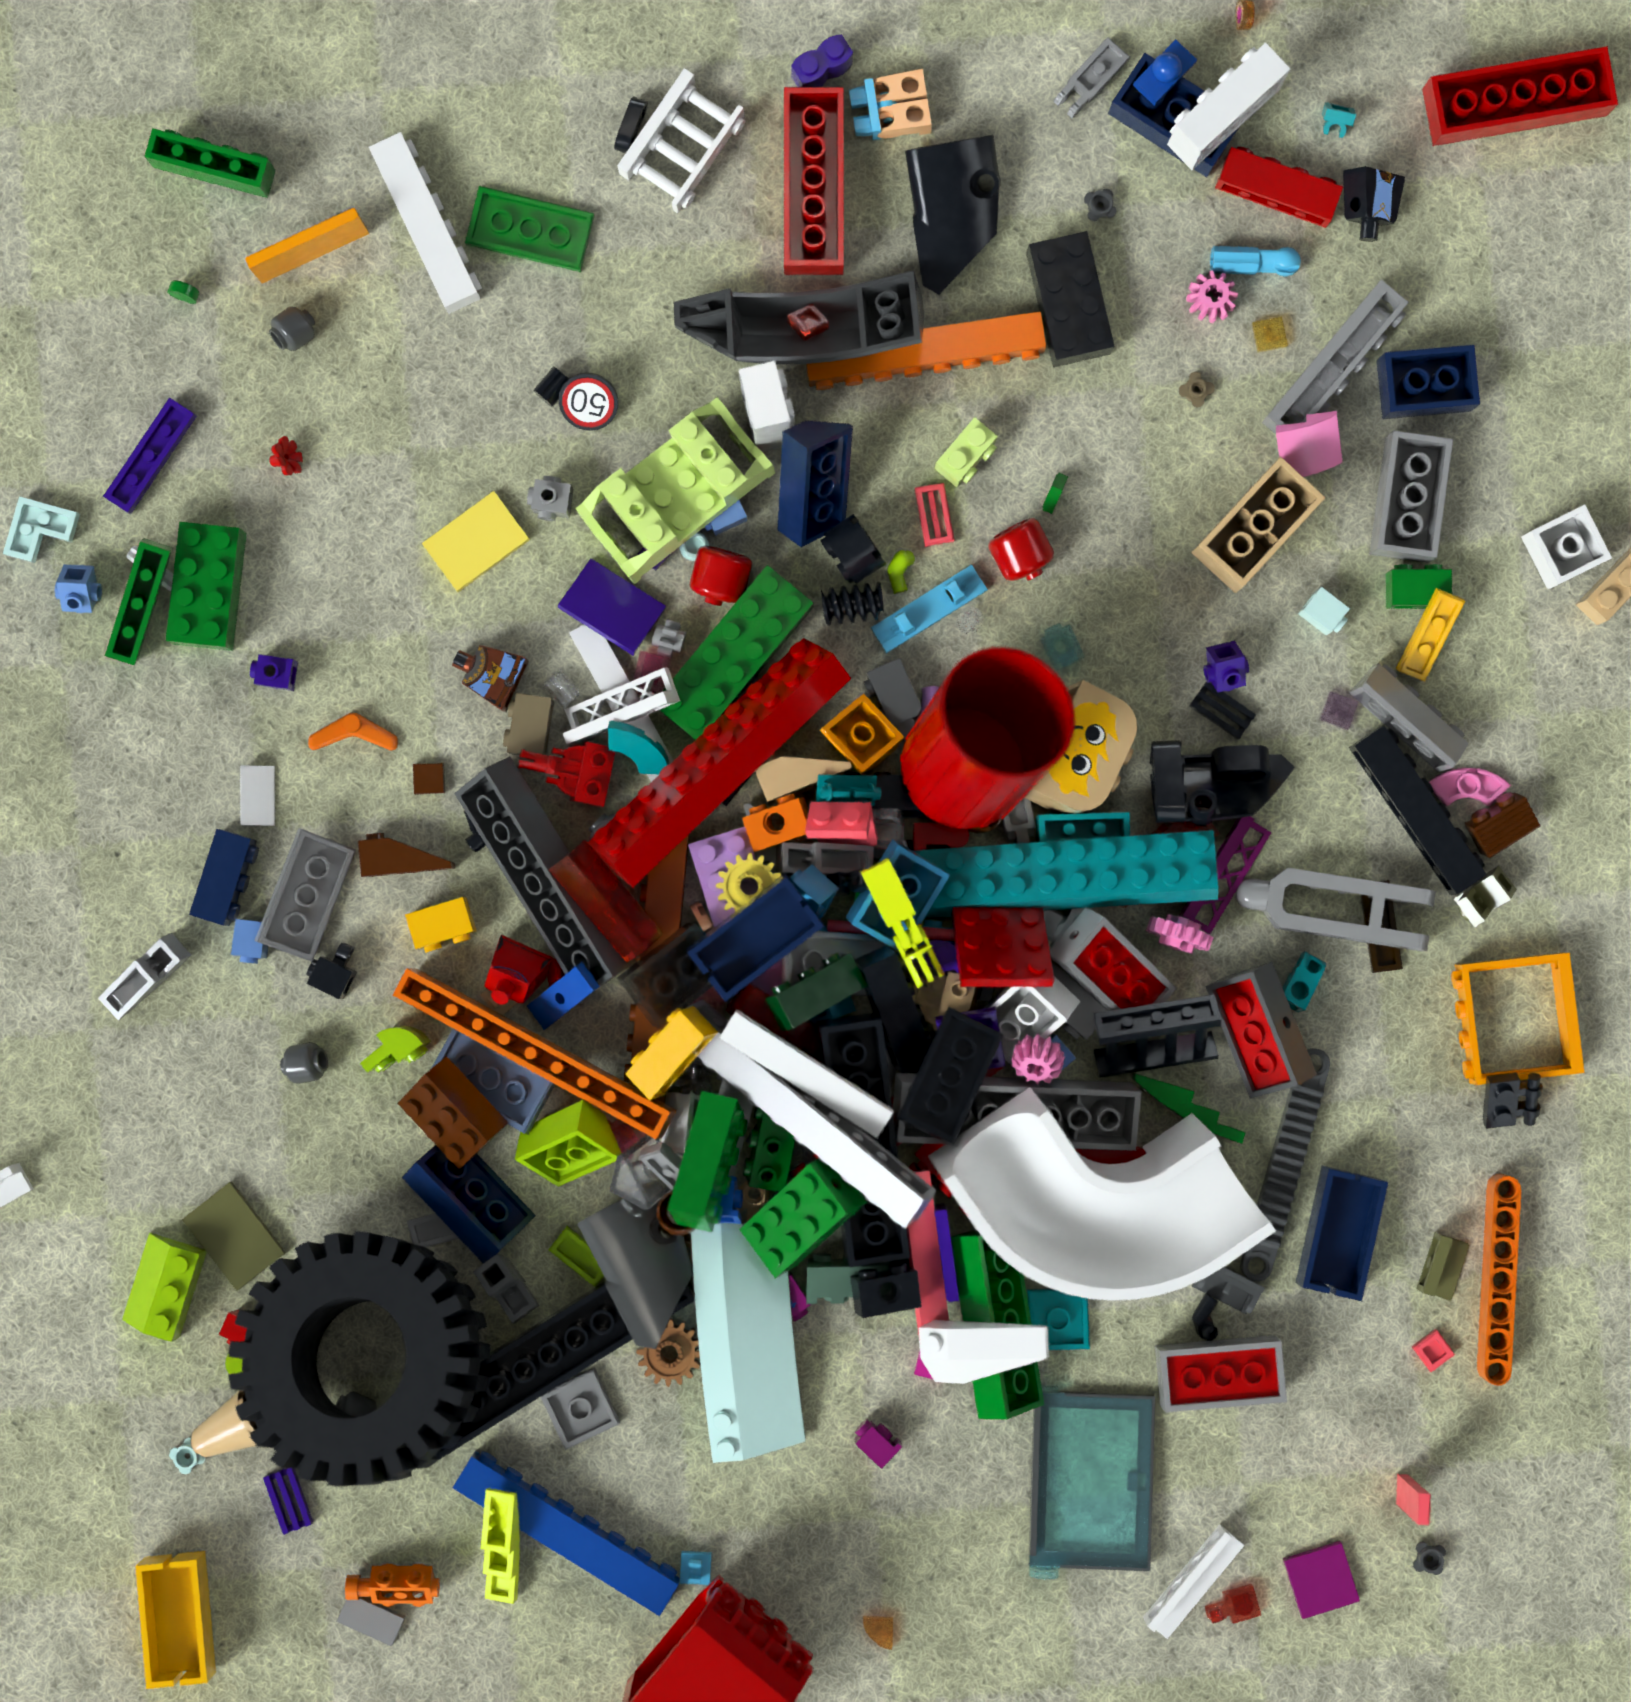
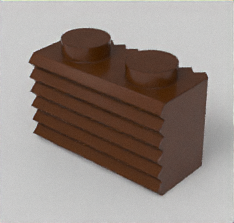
(1501, 824)

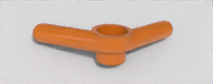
(353, 726)

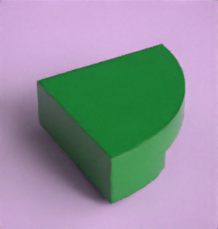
(1054, 493)

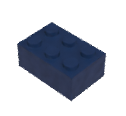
(1428, 382)

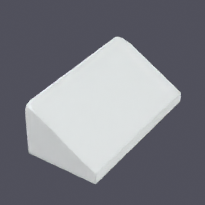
(257, 795)

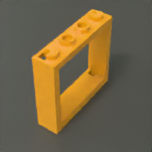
(1565, 1008)

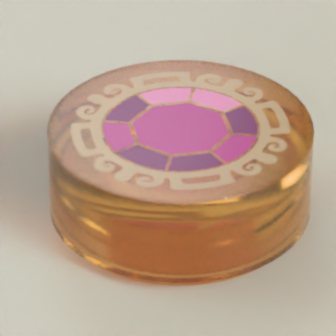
(1244, 14)

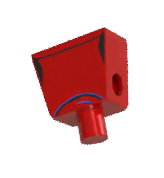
(516, 971)

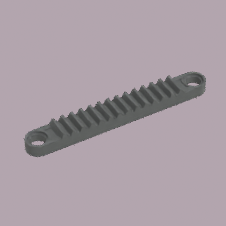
(1286, 1164)

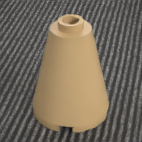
(224, 1430)

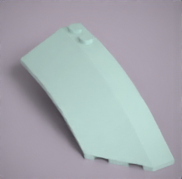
(744, 1348)

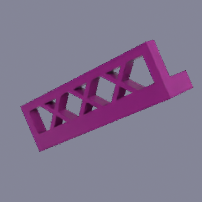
(1223, 856)

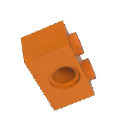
(760, 827)

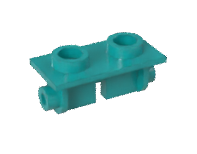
(847, 788)

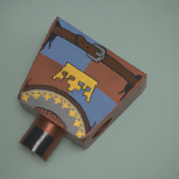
(491, 674)

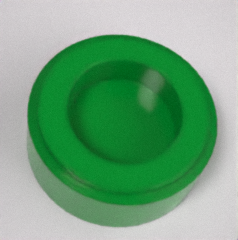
(183, 291)

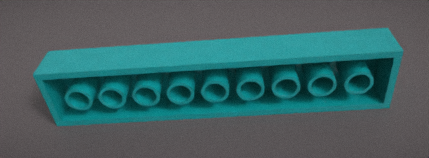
(1078, 873)

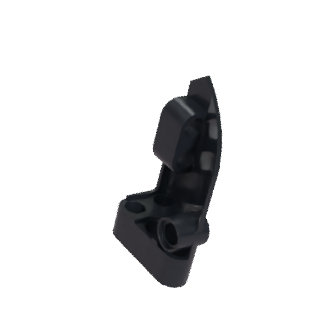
(950, 209)
(1226, 782)

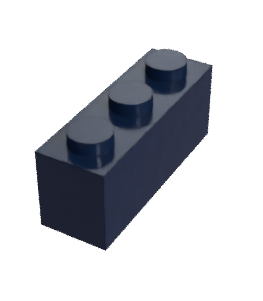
(224, 877)

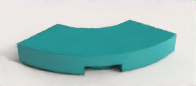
(633, 742)

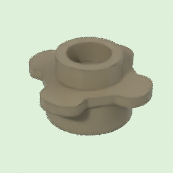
(1188, 392)

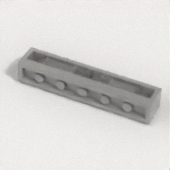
(1339, 357)

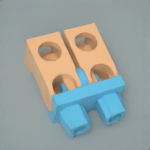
(894, 104)

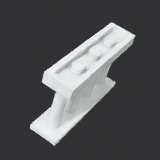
(668, 115)

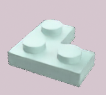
(33, 521)

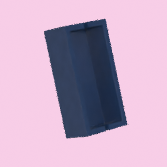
(755, 937)
(1341, 1233)

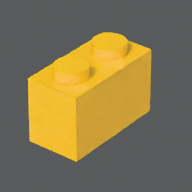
(441, 923)

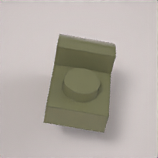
(1484, 896)

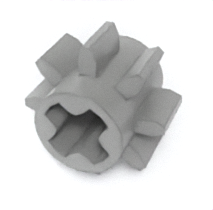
(669, 638)

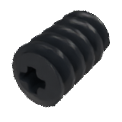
(852, 604)

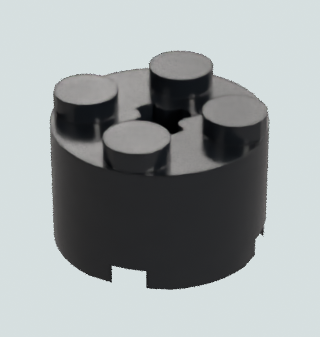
(854, 550)

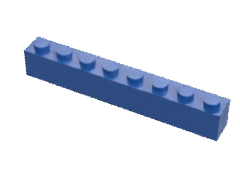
(573, 1536)

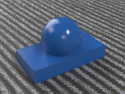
(1165, 72)

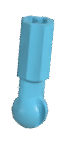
(1254, 260)

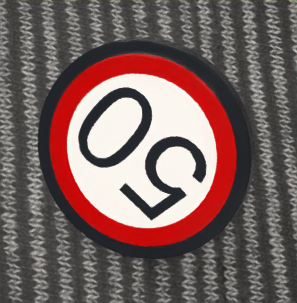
(588, 401)

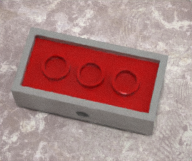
(1109, 964)
(1220, 1373)

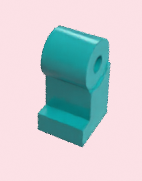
(1303, 981)

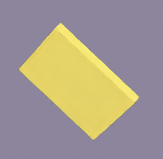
(475, 541)

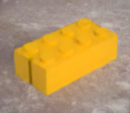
(175, 1619)

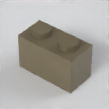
(529, 724)

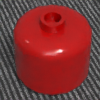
(1021, 550)
(720, 575)

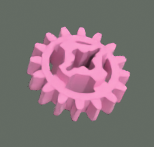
(1179, 933)

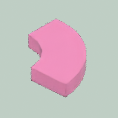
(1468, 783)

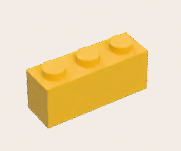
(670, 1052)

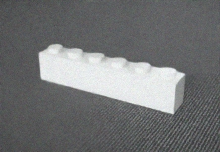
(424, 222)

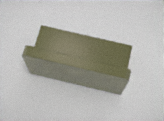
(1442, 1266)

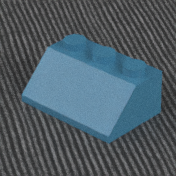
(920, 881)

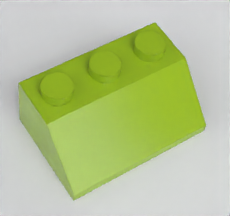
(568, 1144)
(164, 1287)

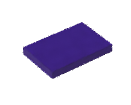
(611, 606)
(946, 1252)

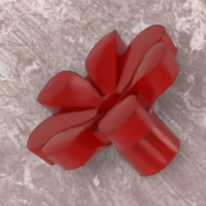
(286, 457)

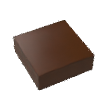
(429, 778)

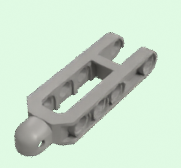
(1269, 896)

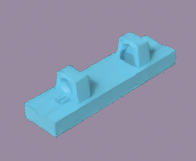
(928, 609)

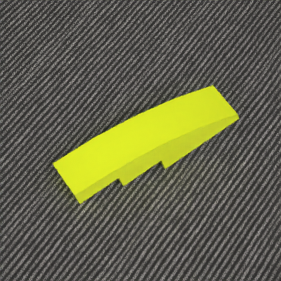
(501, 1545)

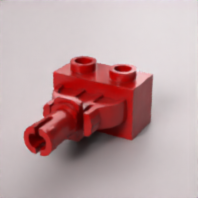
(581, 771)

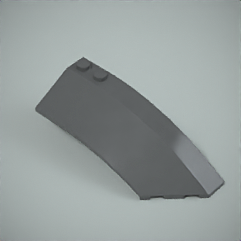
(755, 327)

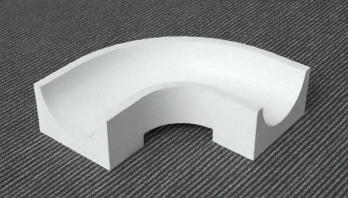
(1094, 1224)

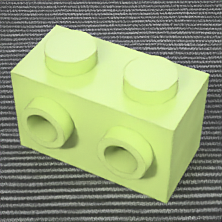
(965, 452)

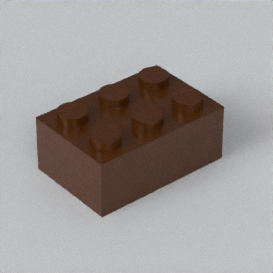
(452, 1112)

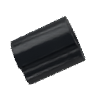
(550, 386)

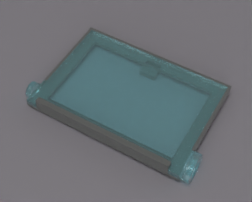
(1091, 1482)

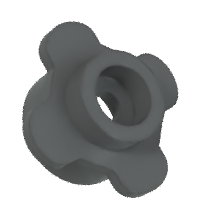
(1101, 196)
(1436, 1564)

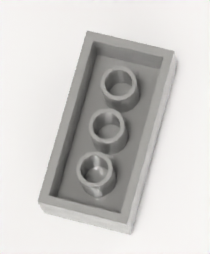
(1411, 496)

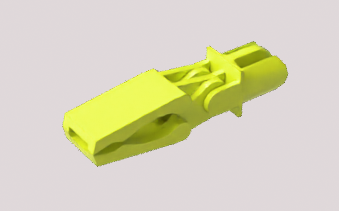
(894, 909)

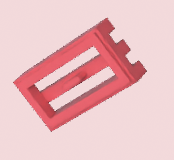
(938, 540)

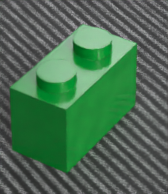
(1414, 587)

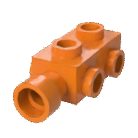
(401, 1581)

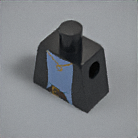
(1371, 199)

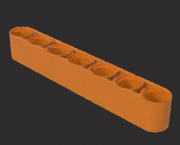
(1505, 1292)

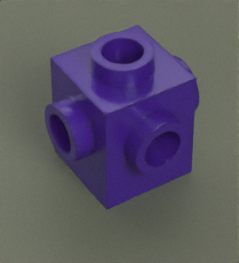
(1226, 666)

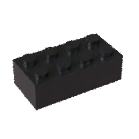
(1070, 299)

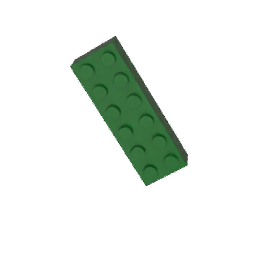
(736, 651)
(995, 1293)

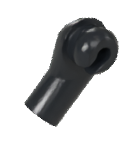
(1202, 1318)

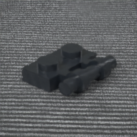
(1502, 1101)

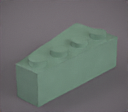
(831, 1278)

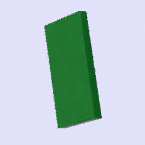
(529, 228)

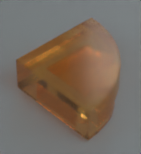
(879, 1630)

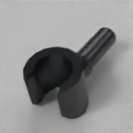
(474, 841)

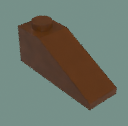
(389, 857)

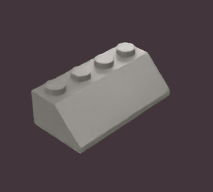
(1410, 718)

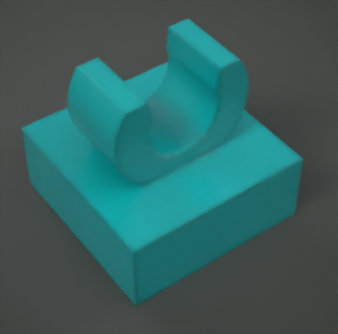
(1337, 115)

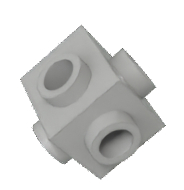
(556, 507)

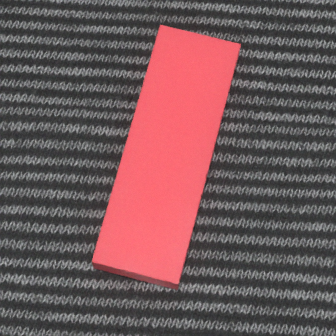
(1413, 1499)

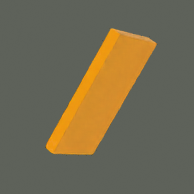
(307, 245)

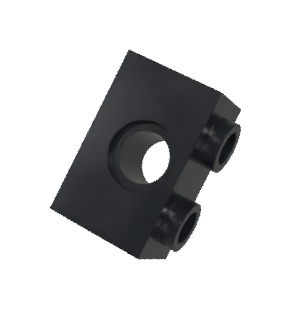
(901, 1297)

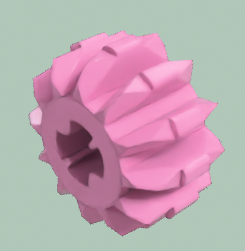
(1204, 303)
(1038, 1059)

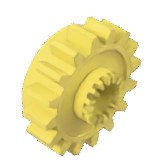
(740, 871)

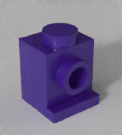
(282, 679)

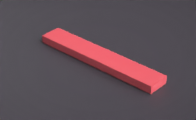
(926, 1260)

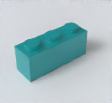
(1081, 826)

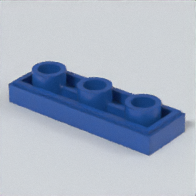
(563, 995)

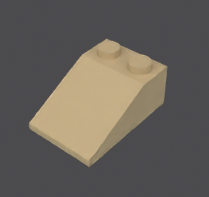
(795, 775)

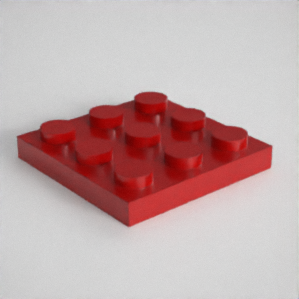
(1002, 947)

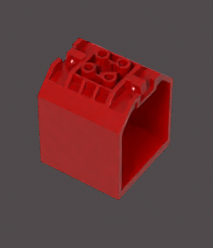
(722, 1653)

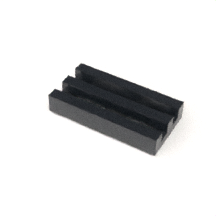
(1216, 720)

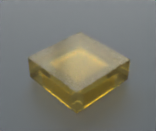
(1269, 334)

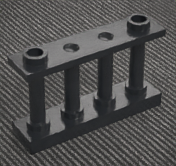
(1152, 1021)

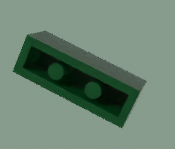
(815, 991)

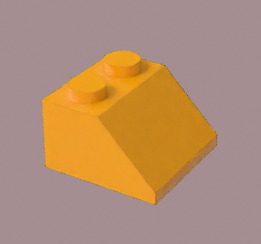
(863, 734)

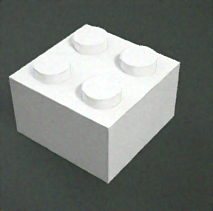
(1566, 547)

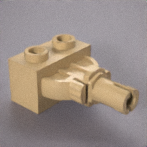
(942, 994)

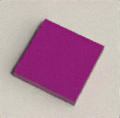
(1321, 1580)

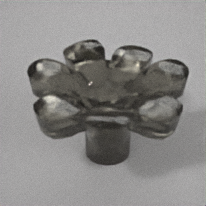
(693, 1081)

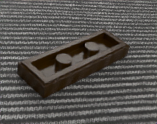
(1382, 957)

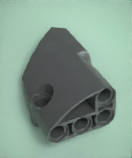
(640, 1267)

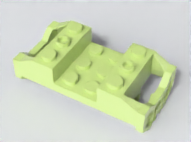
(676, 489)

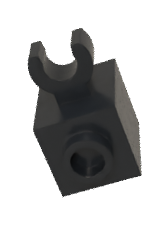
(333, 975)

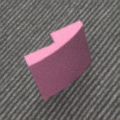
(1311, 444)

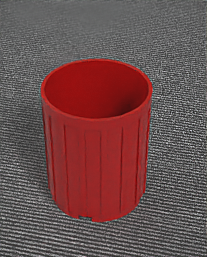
(987, 737)

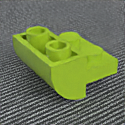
(399, 1045)

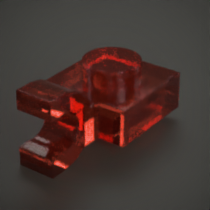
(1238, 1604)

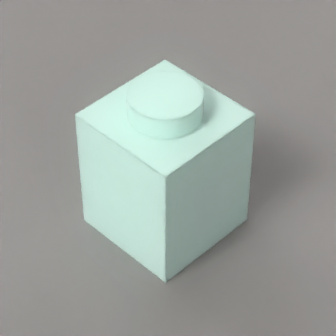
(1325, 612)

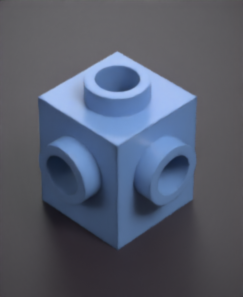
(77, 588)

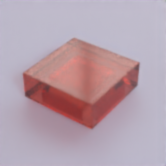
(808, 322)

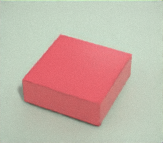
(1433, 1350)

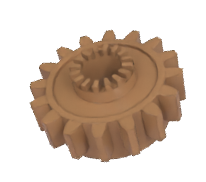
(672, 1368)

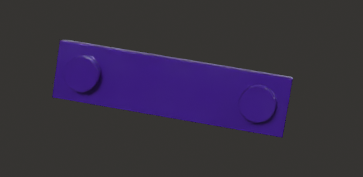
(150, 456)

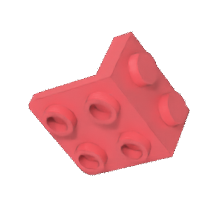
(842, 823)

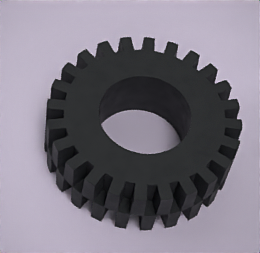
(284, 1344)

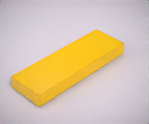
(1430, 634)

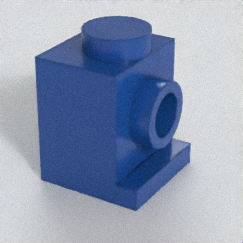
(731, 1202)

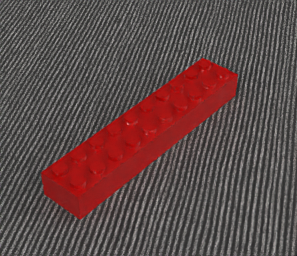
(719, 761)

